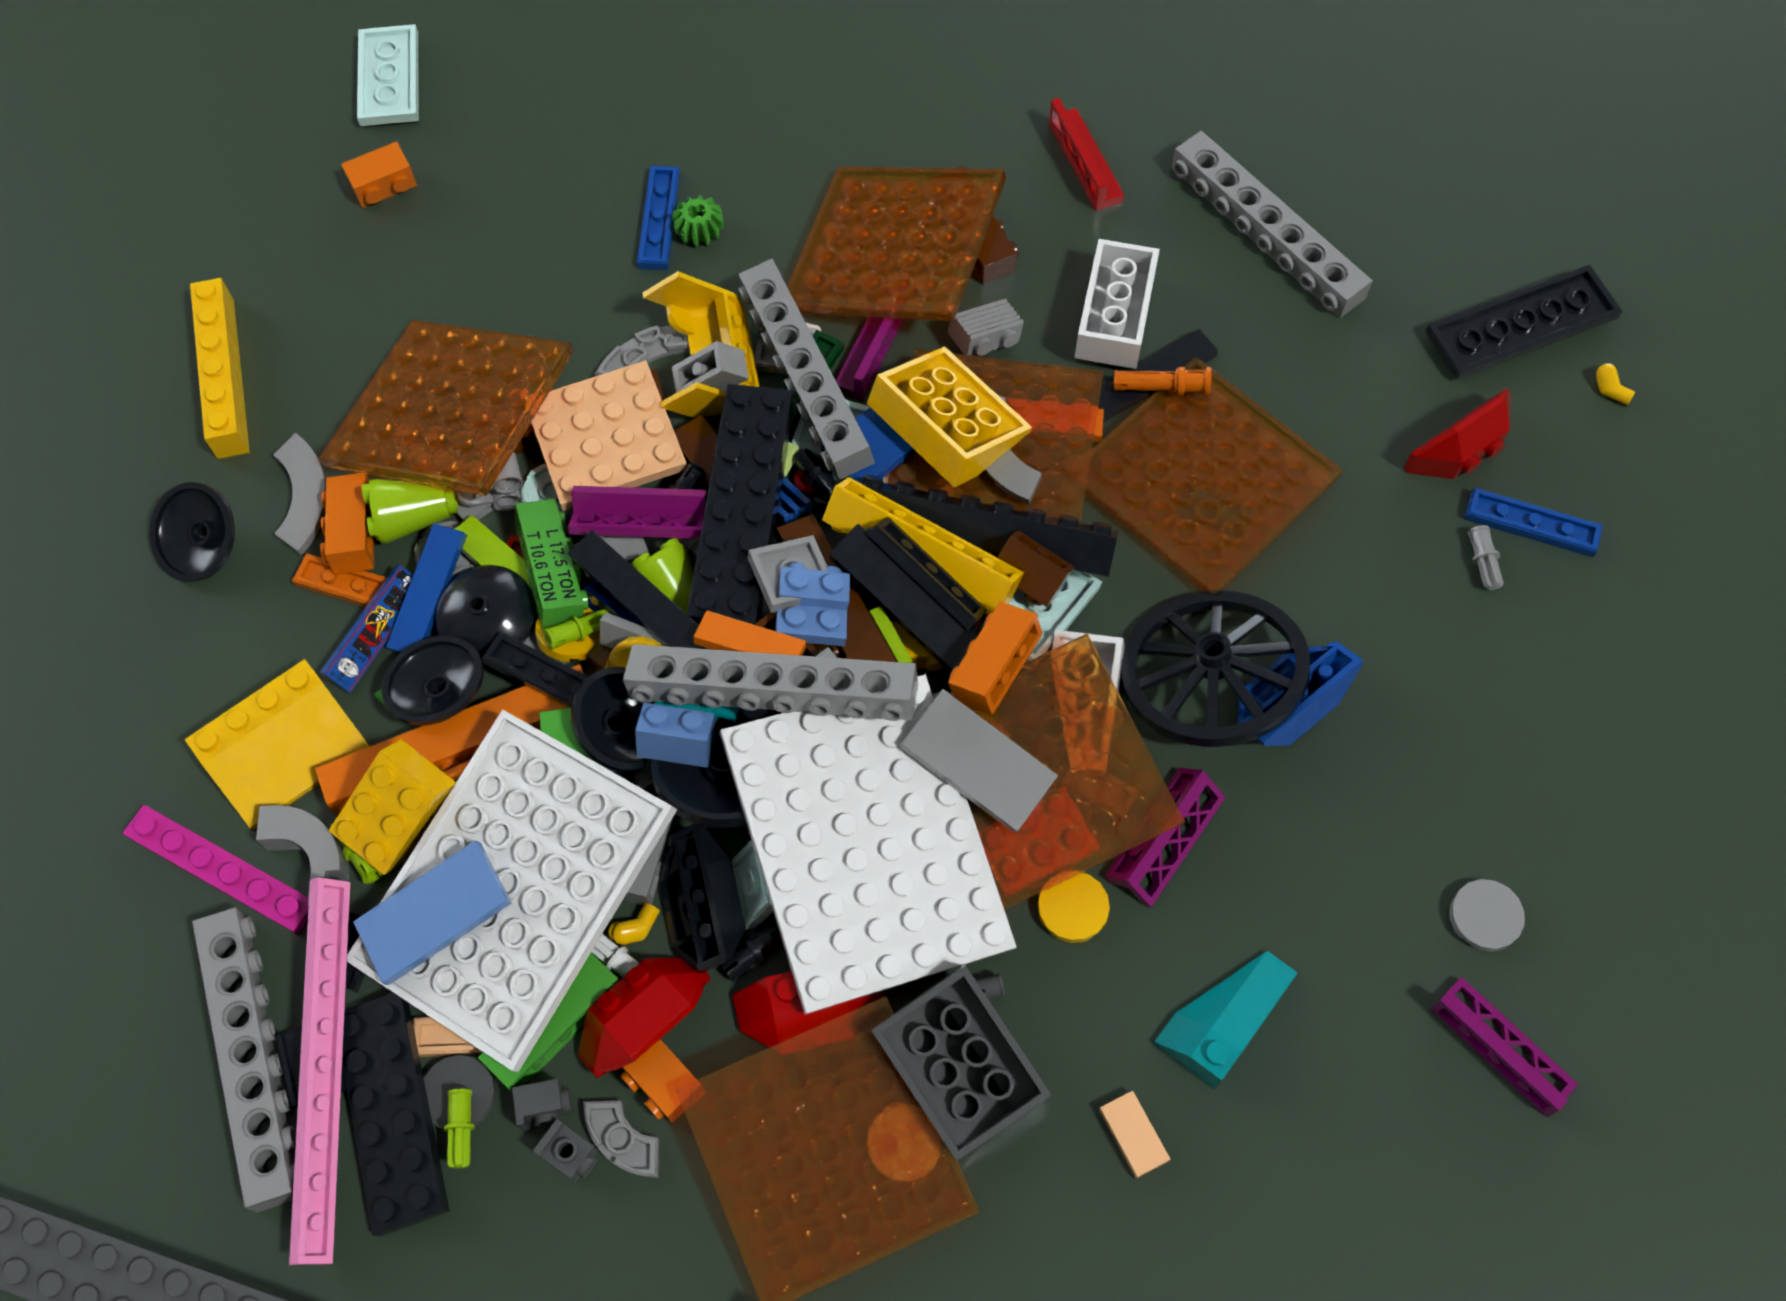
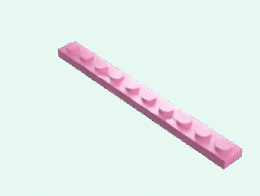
(320, 1074)

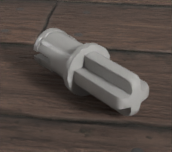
(1486, 557)

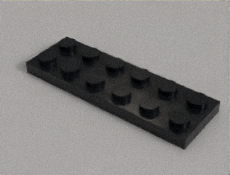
(1523, 321)
(391, 1116)

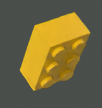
(392, 806)

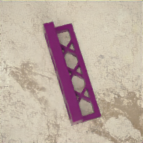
(868, 356)
(639, 510)
(1134, 864)
(1499, 1050)

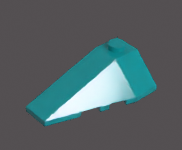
(1221, 1022)

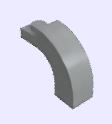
(298, 830)

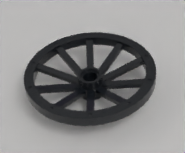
(1214, 659)

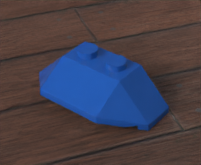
(1331, 675)

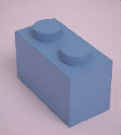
(675, 734)

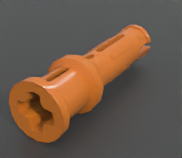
(1178, 381)

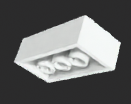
(1116, 303)

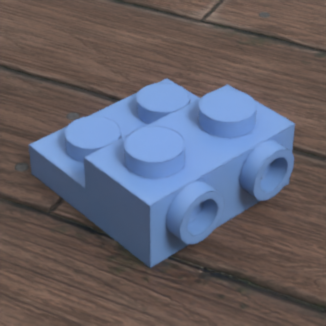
(822, 608)

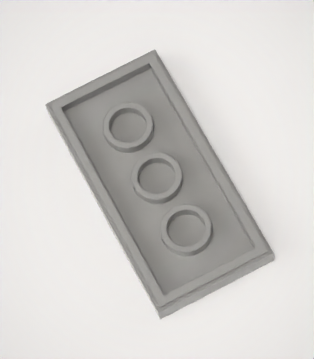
(978, 761)

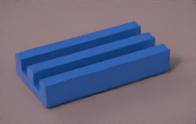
(798, 497)

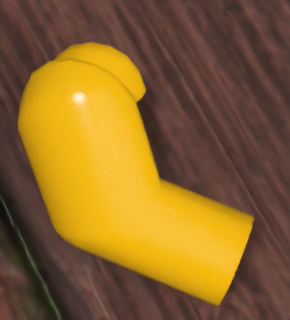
(1610, 385)
(636, 929)

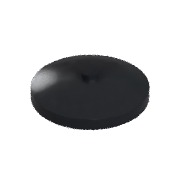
(702, 793)

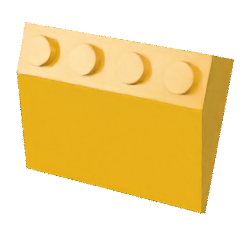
(947, 414)
(274, 741)

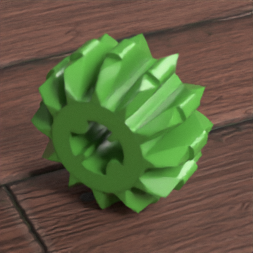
(698, 220)

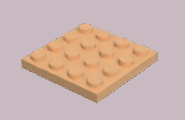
(607, 433)

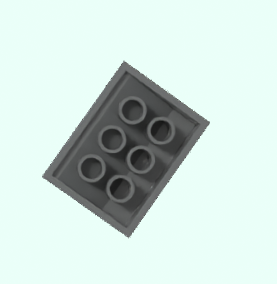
(961, 1062)

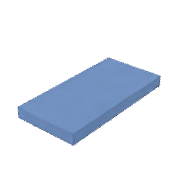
(431, 912)

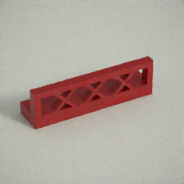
(1084, 156)

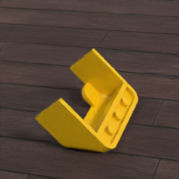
(705, 316)

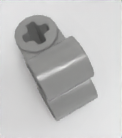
(503, 493)

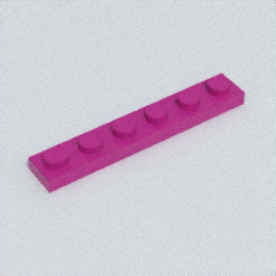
(219, 869)

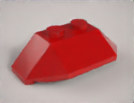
(1464, 442)
(638, 1012)
(774, 1013)

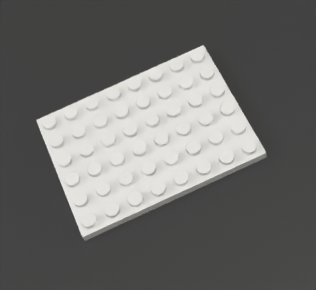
(566, 852)
(863, 853)

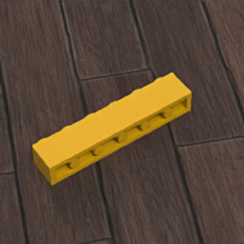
(219, 368)
(974, 569)

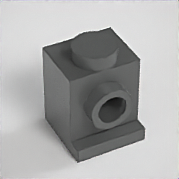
(541, 1103)
(554, 1142)

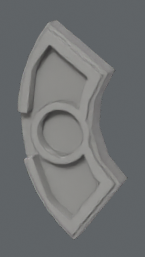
(619, 1141)

